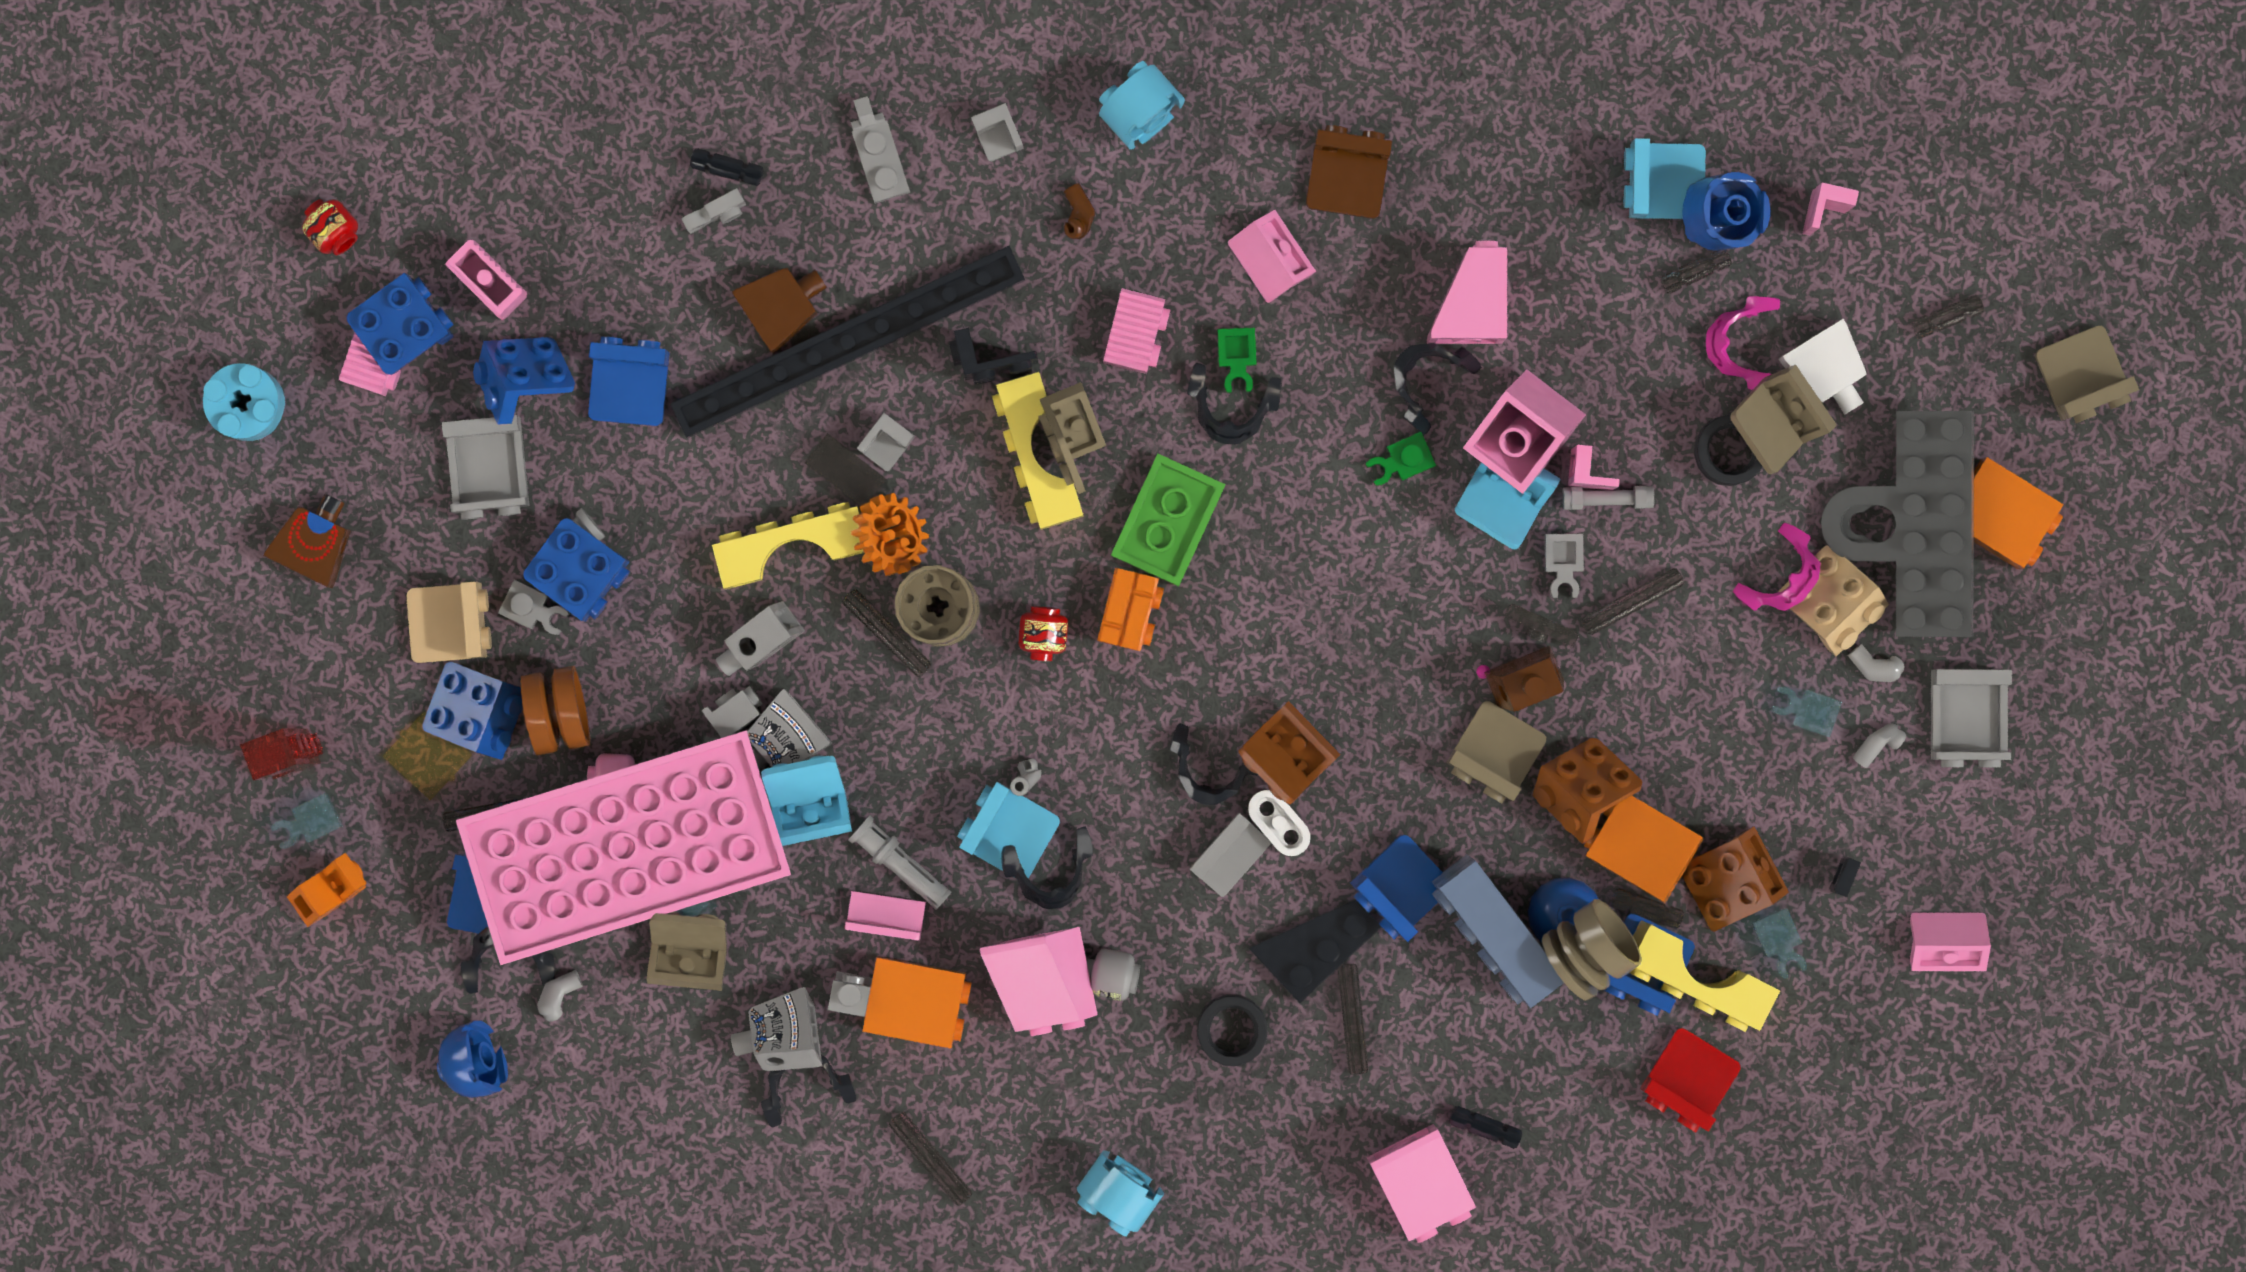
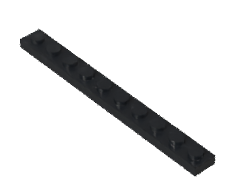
(847, 342)

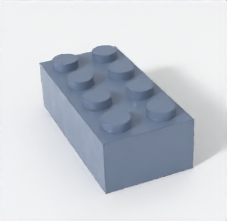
(1498, 930)

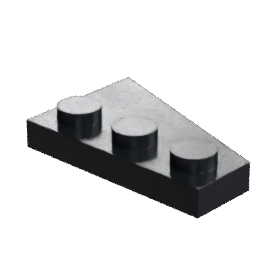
(1317, 948)

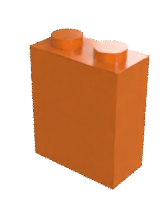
(2011, 514)
(1643, 847)
(916, 1002)

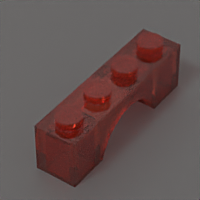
(282, 753)

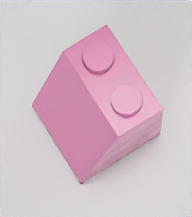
(1476, 299)
(1524, 431)
(1042, 980)
(1422, 1184)

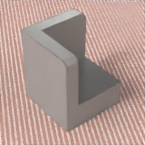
(997, 132)
(886, 442)

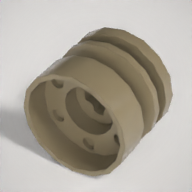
(918, 595)
(1591, 949)

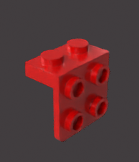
(1690, 1079)

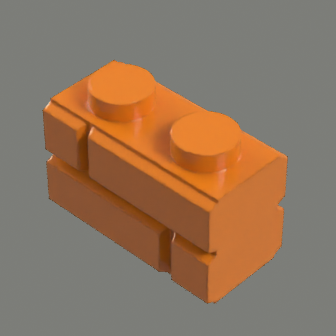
(1129, 610)

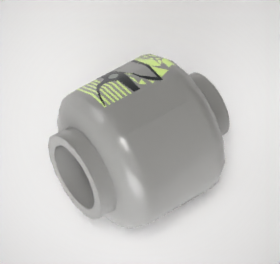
(1113, 974)

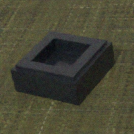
(1844, 876)

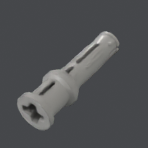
(886, 851)

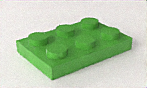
(1168, 520)

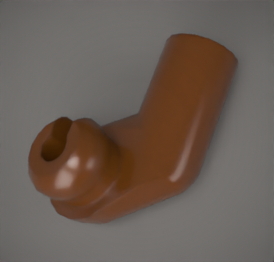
(1081, 215)

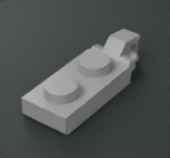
(878, 153)

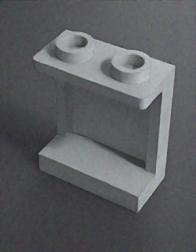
(486, 467)
(1969, 716)

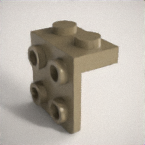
(2084, 374)
(1781, 417)
(1072, 429)
(1496, 752)
(687, 951)

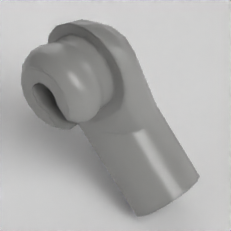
(1876, 669)
(1876, 741)
(1028, 777)
(554, 992)

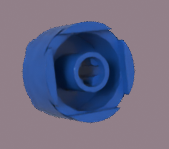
(1725, 211)

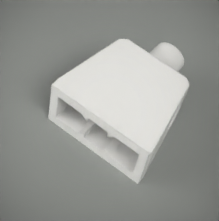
(1830, 365)

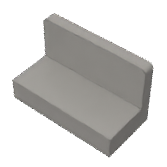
(1230, 855)

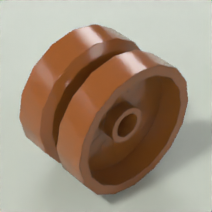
(549, 711)

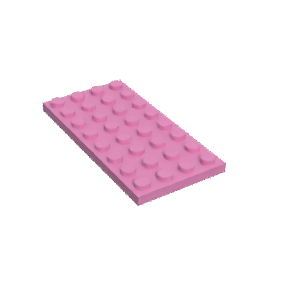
(623, 847)

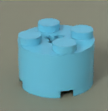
(1140, 104)
(224, 393)
(1118, 1193)

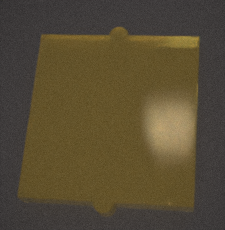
(426, 759)

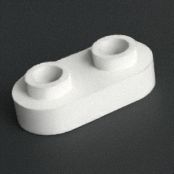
(1278, 823)

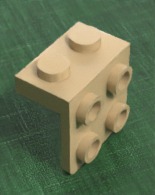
(1840, 602)
(448, 622)

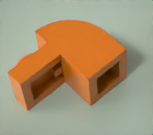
(327, 889)

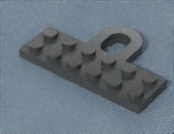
(1932, 523)

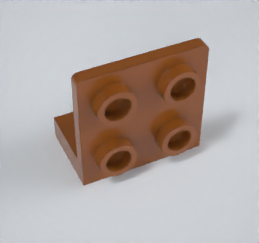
(1734, 880)

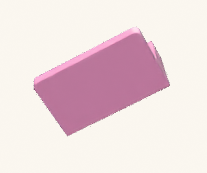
(1827, 197)
(1271, 256)
(1580, 471)
(885, 915)
(1949, 942)

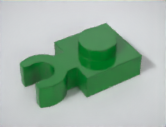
(1237, 351)
(1406, 457)

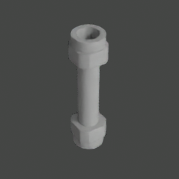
(1575, 498)

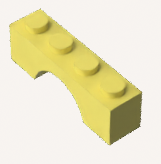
(1051, 497)
(743, 558)
(1739, 996)

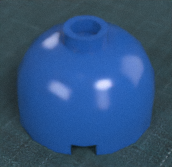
(1556, 903)
(470, 1063)

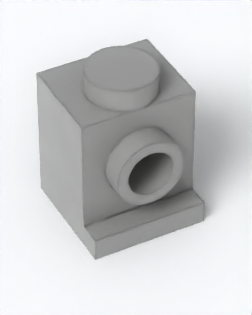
(734, 711)
(850, 994)

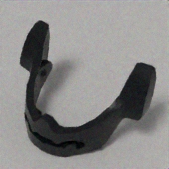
(1407, 361)
(1228, 432)
(1202, 793)
(1058, 897)
(482, 942)
(772, 1105)

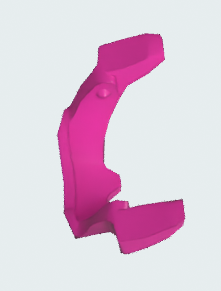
(1718, 341)
(1800, 583)

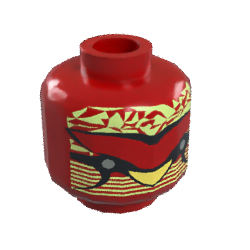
(330, 226)
(1043, 632)

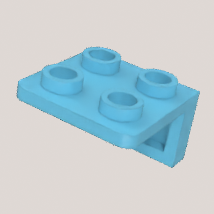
(1660, 177)
(1502, 509)
(807, 799)
(1008, 821)

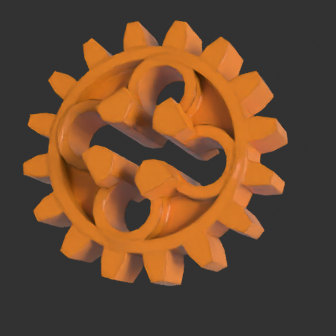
(900, 553)

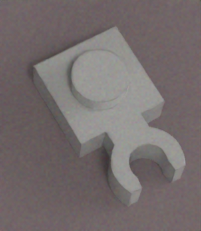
(723, 208)
(1564, 557)
(528, 605)

